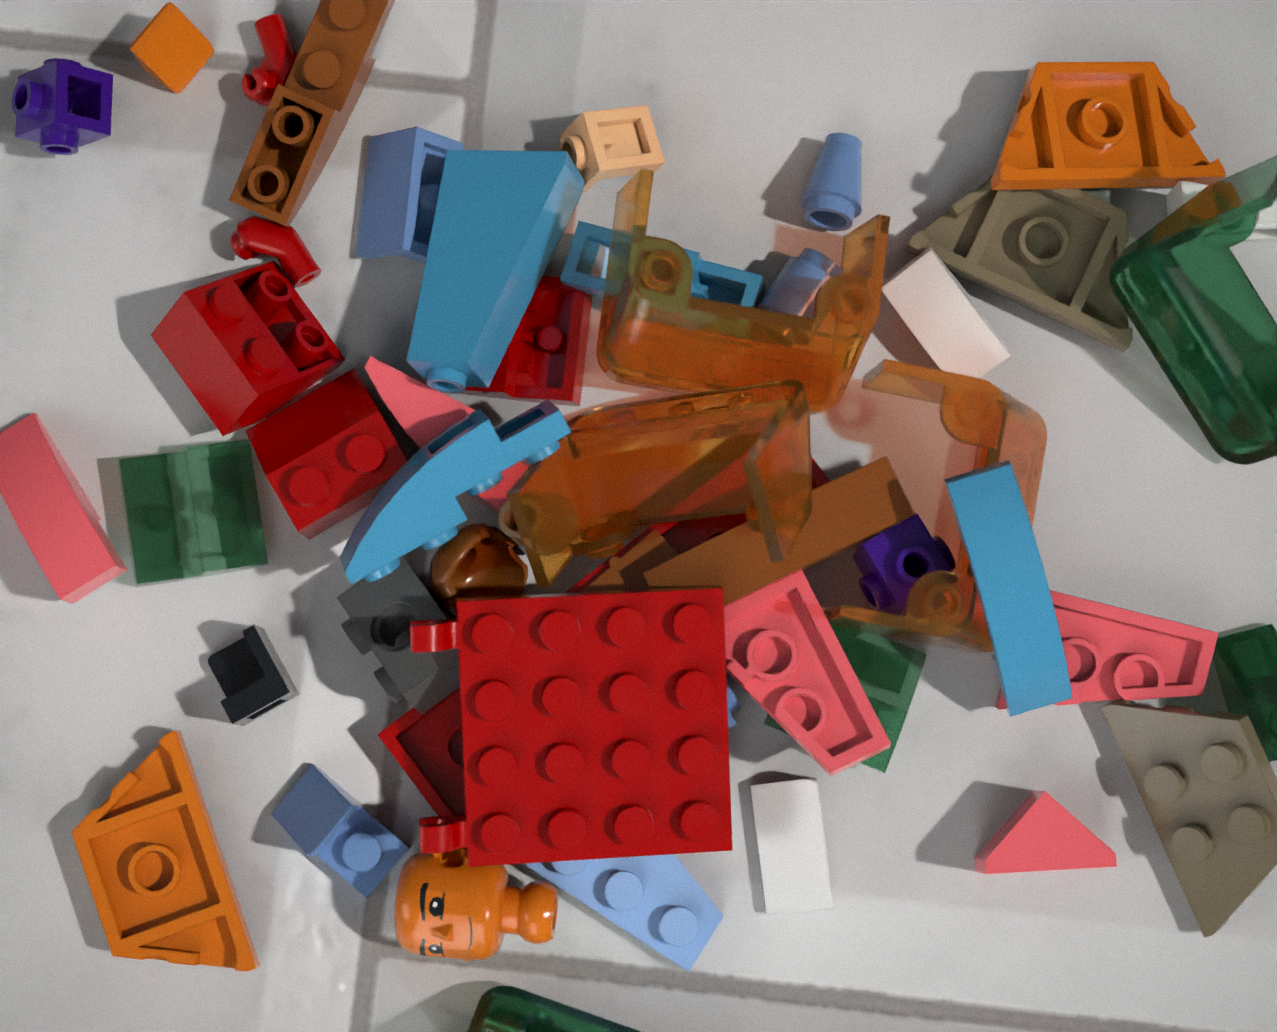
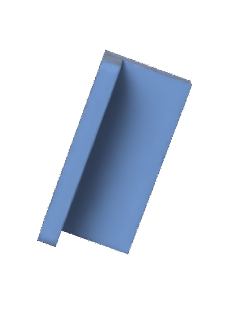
(401, 193)

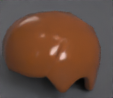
(475, 565)

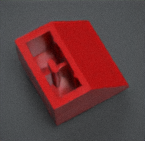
(246, 345)

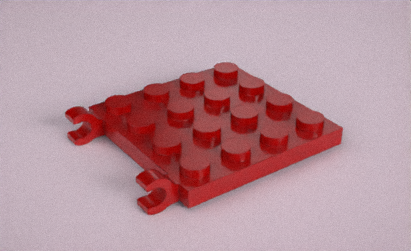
(587, 725)

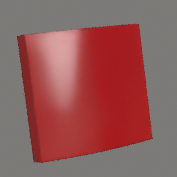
(546, 350)

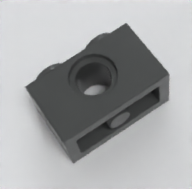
(379, 615)

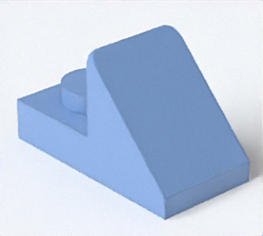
(340, 831)

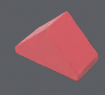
(1043, 838)

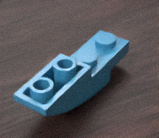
(420, 498)

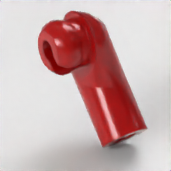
(275, 65)
(270, 238)

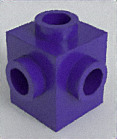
(63, 106)
(892, 555)

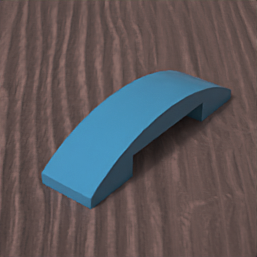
(1010, 587)

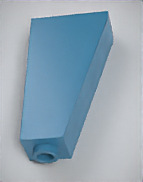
(485, 257)

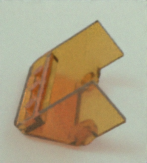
(688, 344)
(669, 464)
(945, 605)

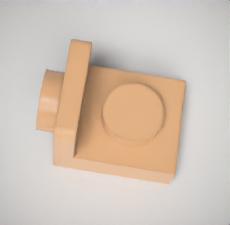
(612, 143)

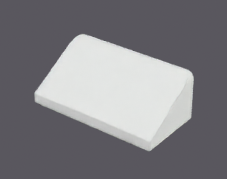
(791, 846)

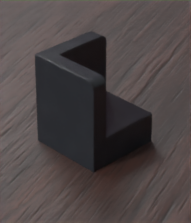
(251, 677)

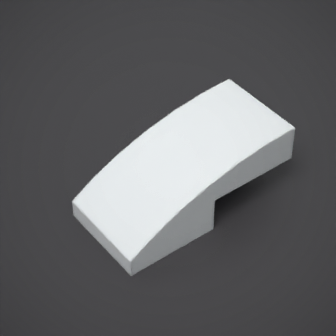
(944, 317)

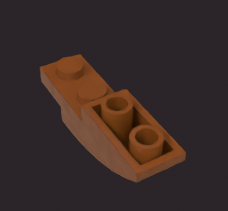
(311, 108)

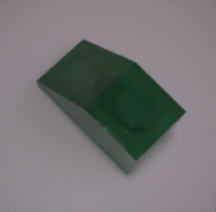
(1249, 680)

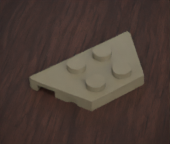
(1039, 251)
(1206, 798)

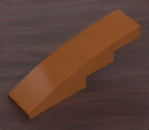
(841, 517)

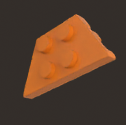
(1100, 130)
(162, 868)

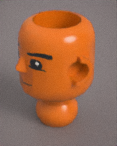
(467, 910)

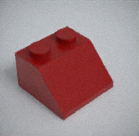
(327, 454)

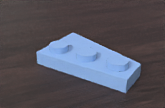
(645, 897)

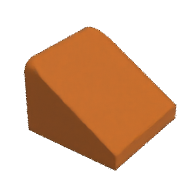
(171, 49)

